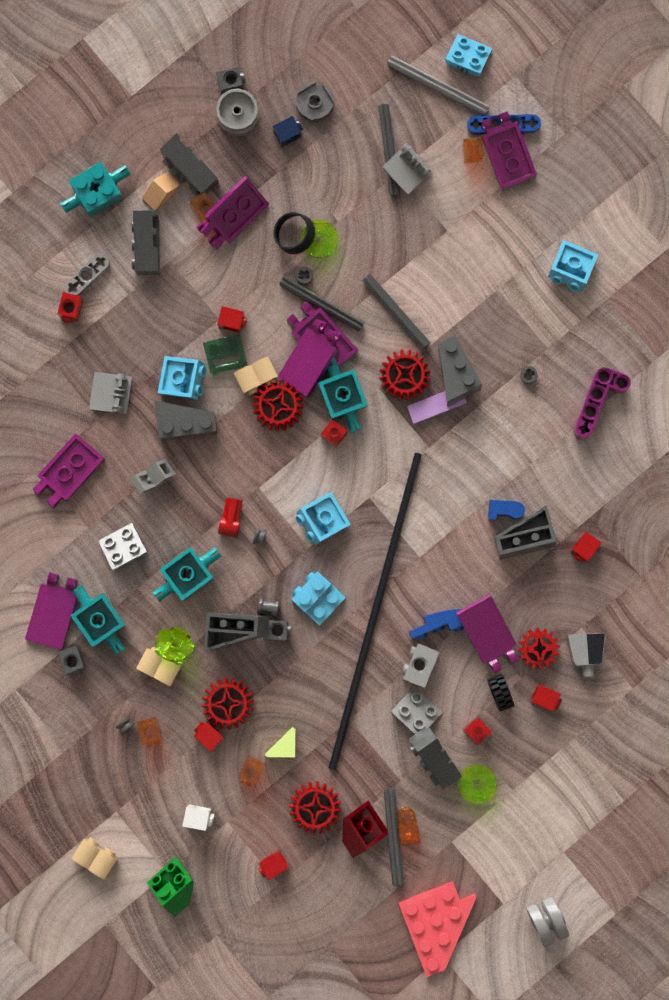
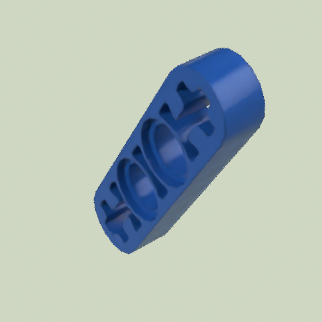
(527, 128)

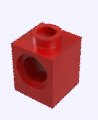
(70, 299)
(232, 319)
(334, 433)
(585, 547)
(546, 698)
(477, 731)
(208, 735)
(273, 865)

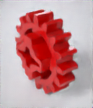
(530, 649)

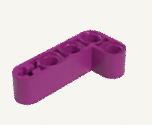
(596, 404)

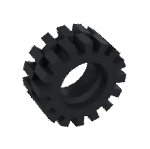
(500, 692)

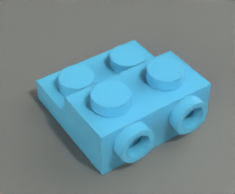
(572, 266)
(182, 378)
(322, 518)
(317, 597)

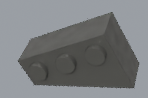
(188, 166)
(146, 242)
(457, 372)
(183, 422)
(527, 536)
(233, 629)
(434, 758)

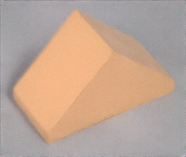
(161, 190)

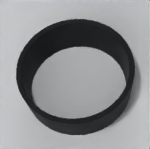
(307, 240)

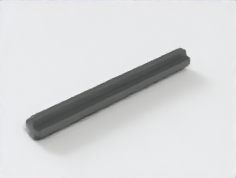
(388, 144)
(321, 303)
(396, 312)
(393, 837)

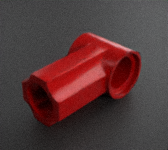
(230, 522)

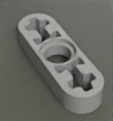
(86, 267)

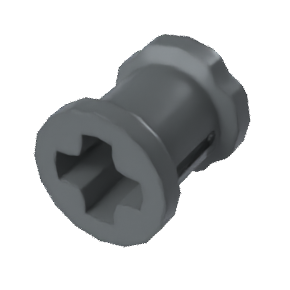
(268, 608)

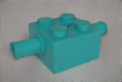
(94, 177)
(354, 400)
(175, 569)
(110, 623)

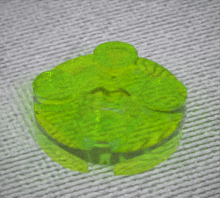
(327, 246)
(170, 653)
(488, 783)

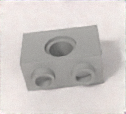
(429, 658)

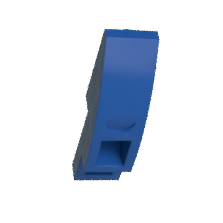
(436, 623)

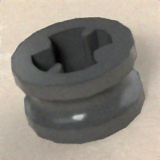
(304, 281)
(534, 377)
(259, 537)
(125, 725)

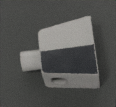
(586, 651)

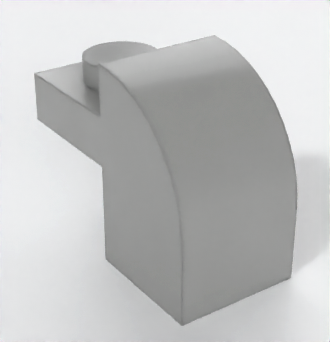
(152, 477)

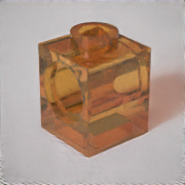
(472, 150)
(200, 201)
(143, 725)
(251, 762)

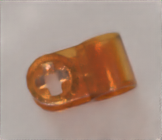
(408, 829)

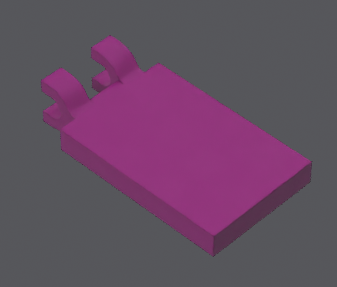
(507, 151)
(233, 213)
(345, 346)
(310, 358)
(68, 470)
(52, 613)
(488, 632)

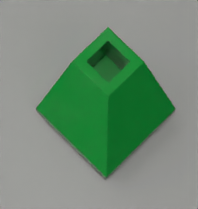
(172, 886)

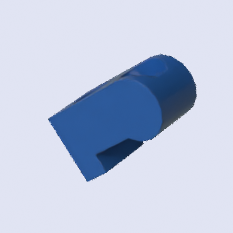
(505, 508)

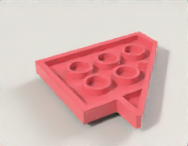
(436, 924)

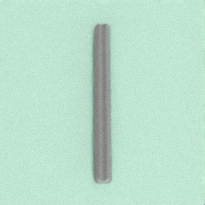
(438, 85)

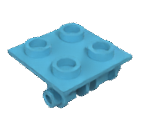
(468, 55)

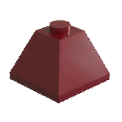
(362, 829)

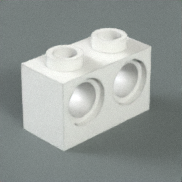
(198, 817)

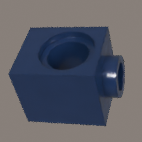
(287, 131)

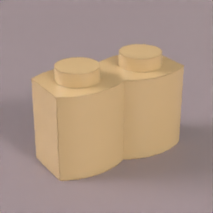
(255, 375)
(158, 667)
(95, 858)

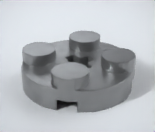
(312, 112)

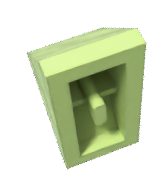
(285, 746)

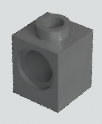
(223, 76)
(286, 631)
(64, 657)

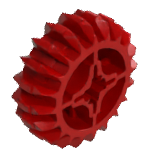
(410, 381)
(269, 402)
(211, 705)
(305, 806)

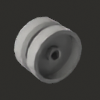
(227, 112)
(548, 921)

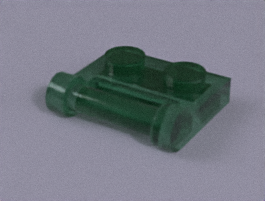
(224, 348)

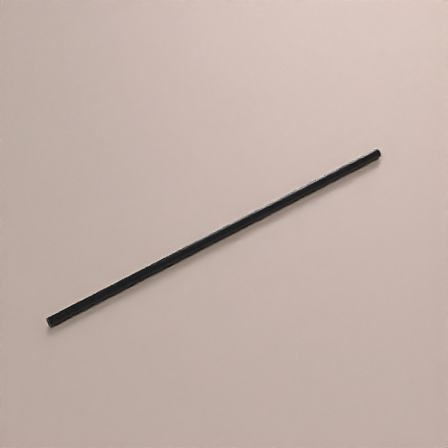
(375, 611)

